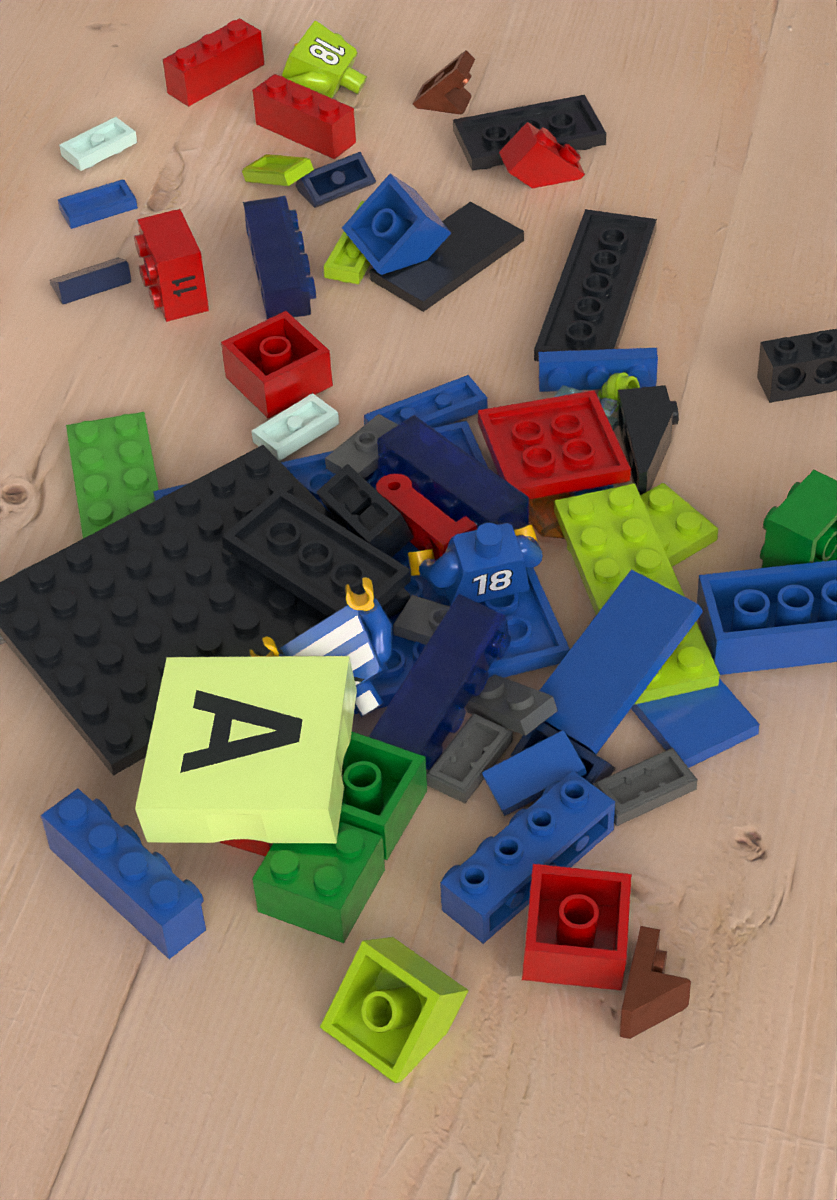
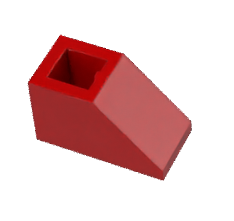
(539, 159)

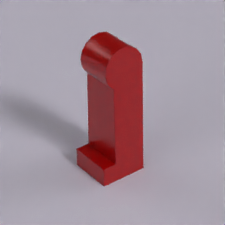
(427, 522)

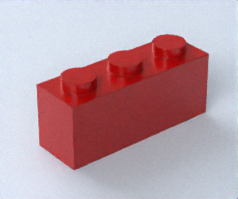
(213, 62)
(304, 116)

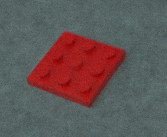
(554, 445)

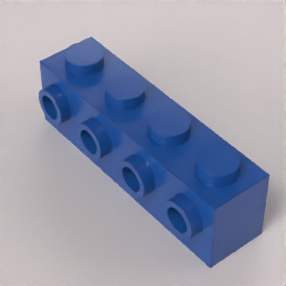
(552, 832)
(125, 872)

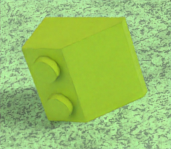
(392, 1007)

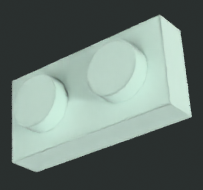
(98, 143)
(296, 426)

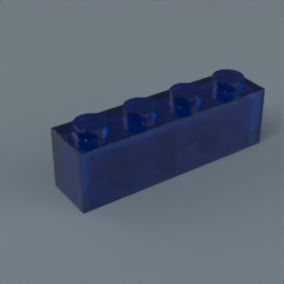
(278, 257)
(450, 476)
(444, 679)

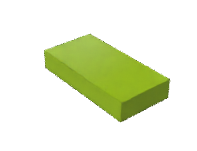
(277, 170)

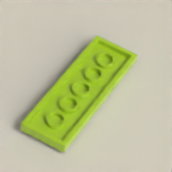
(608, 538)

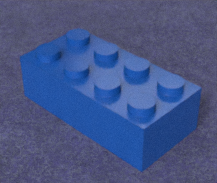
(770, 616)

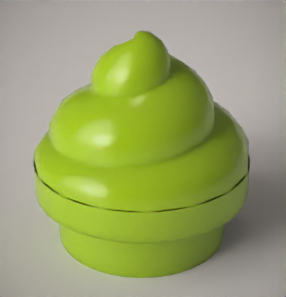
(617, 382)

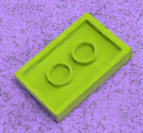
(677, 523)

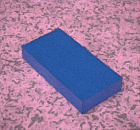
(97, 203)
(530, 772)

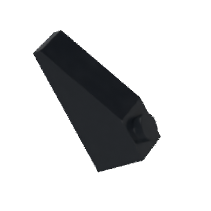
(646, 430)

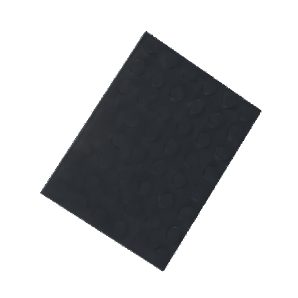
(150, 589)

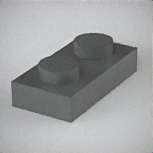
(512, 705)

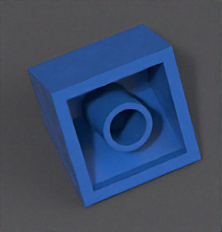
(395, 227)

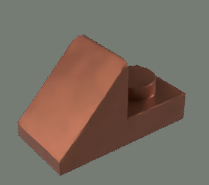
(446, 88)
(650, 992)

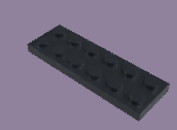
(597, 283)

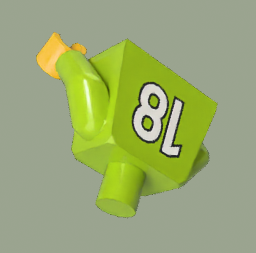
(323, 62)

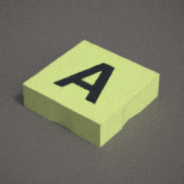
(248, 750)

